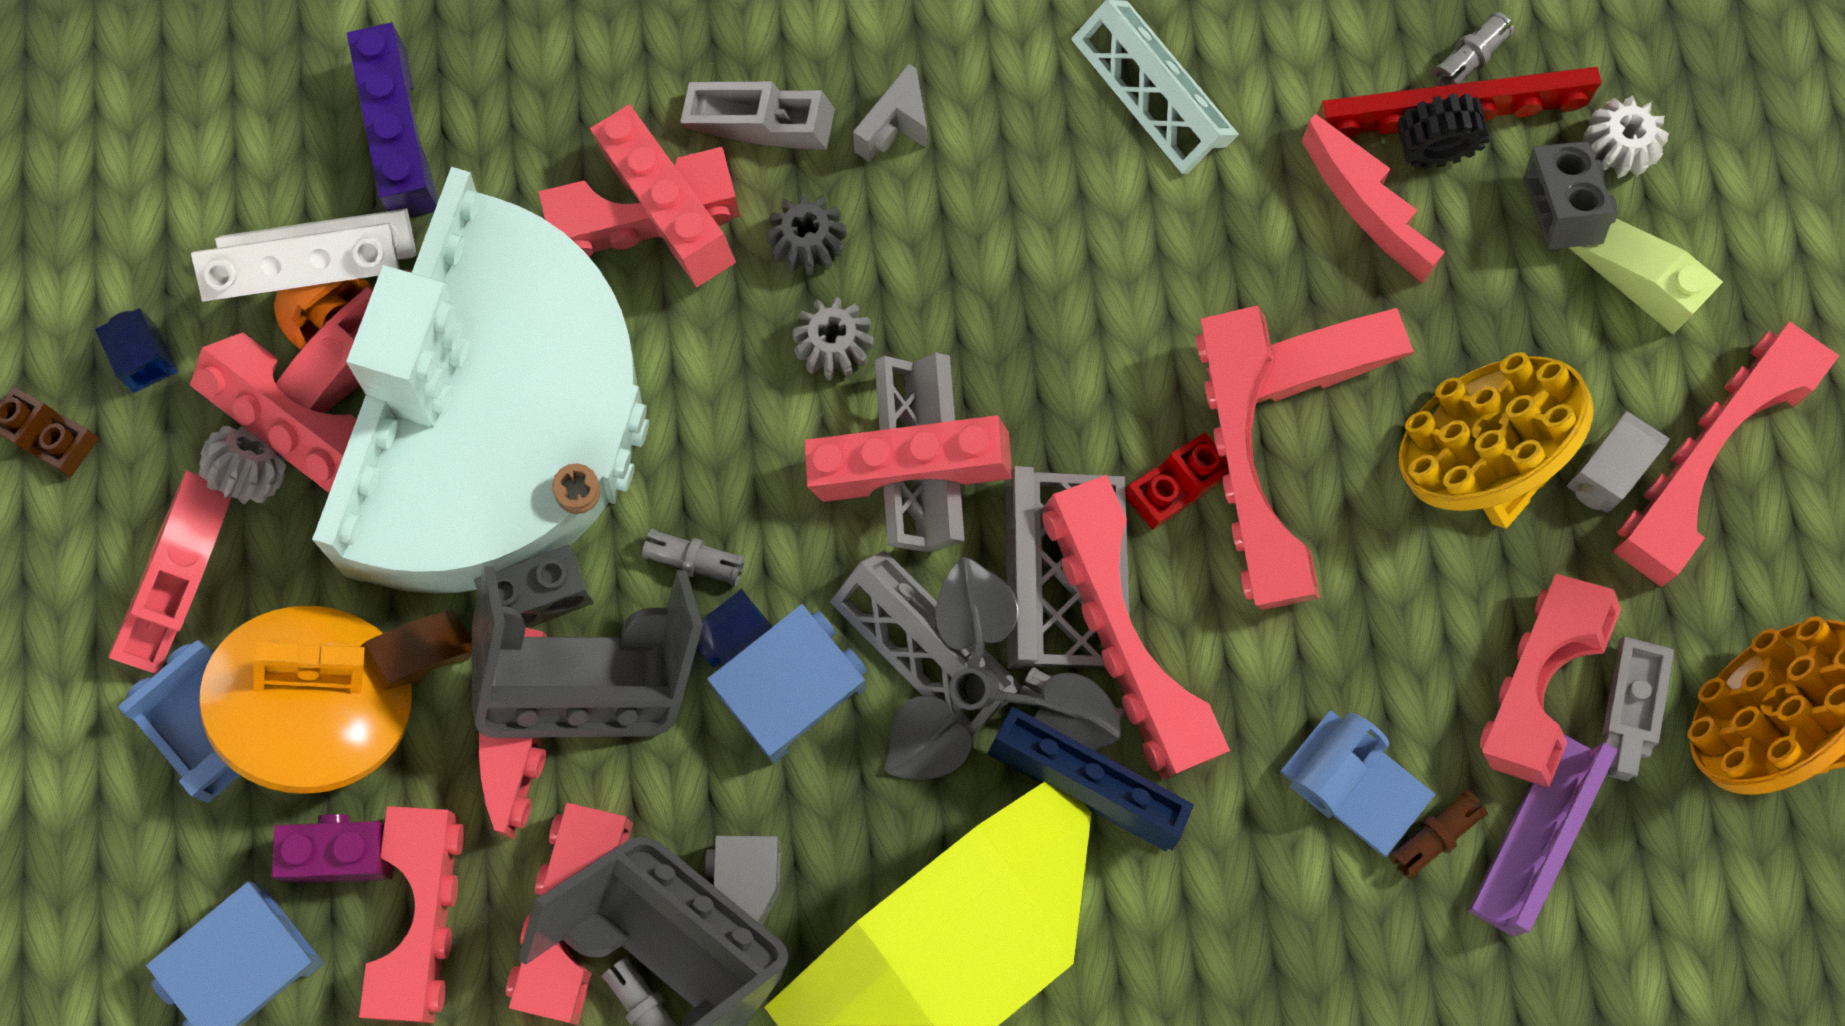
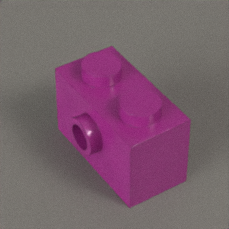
(329, 851)

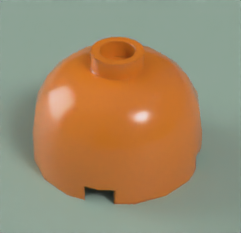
(307, 309)

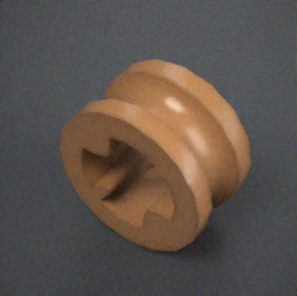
(591, 483)

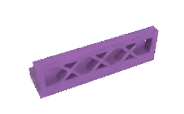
(1540, 840)

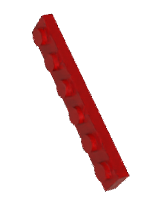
(1504, 96)

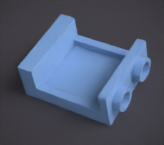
(788, 680)
(171, 718)
(233, 960)

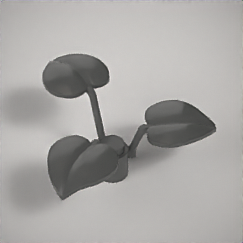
(969, 611)

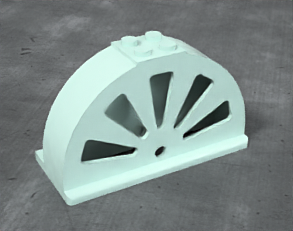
(477, 392)

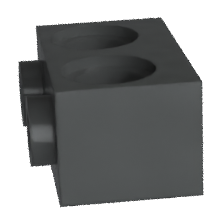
(1569, 195)
(544, 586)

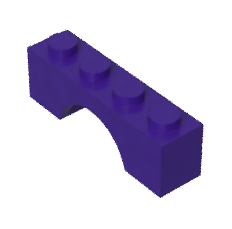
(389, 120)

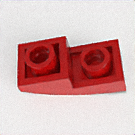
(1178, 481)

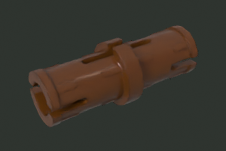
(1438, 834)

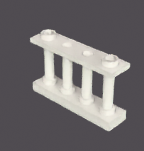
(303, 254)

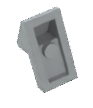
(896, 110)

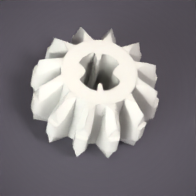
(1626, 136)

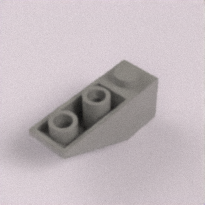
(746, 871)

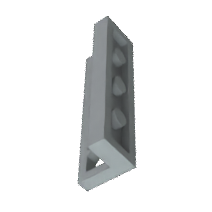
(930, 502)
(914, 610)

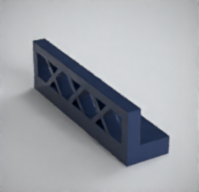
(1091, 778)

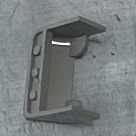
(581, 682)
(670, 923)

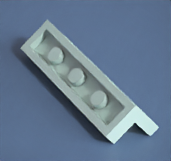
(1167, 75)

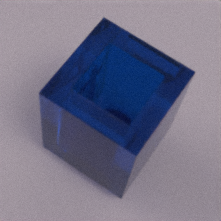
(136, 349)
(731, 629)

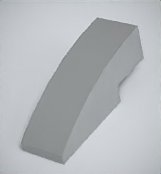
(759, 114)

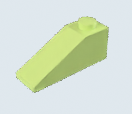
(1651, 273)

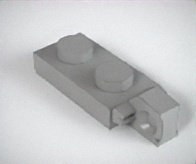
(1636, 703)

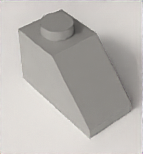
(1616, 462)

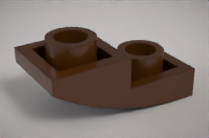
(44, 432)
(417, 648)

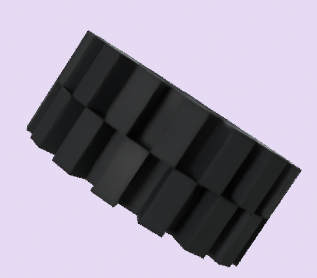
(1443, 130)

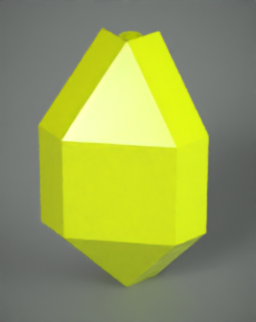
(964, 933)

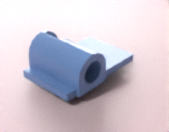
(1353, 779)

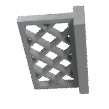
(1025, 577)

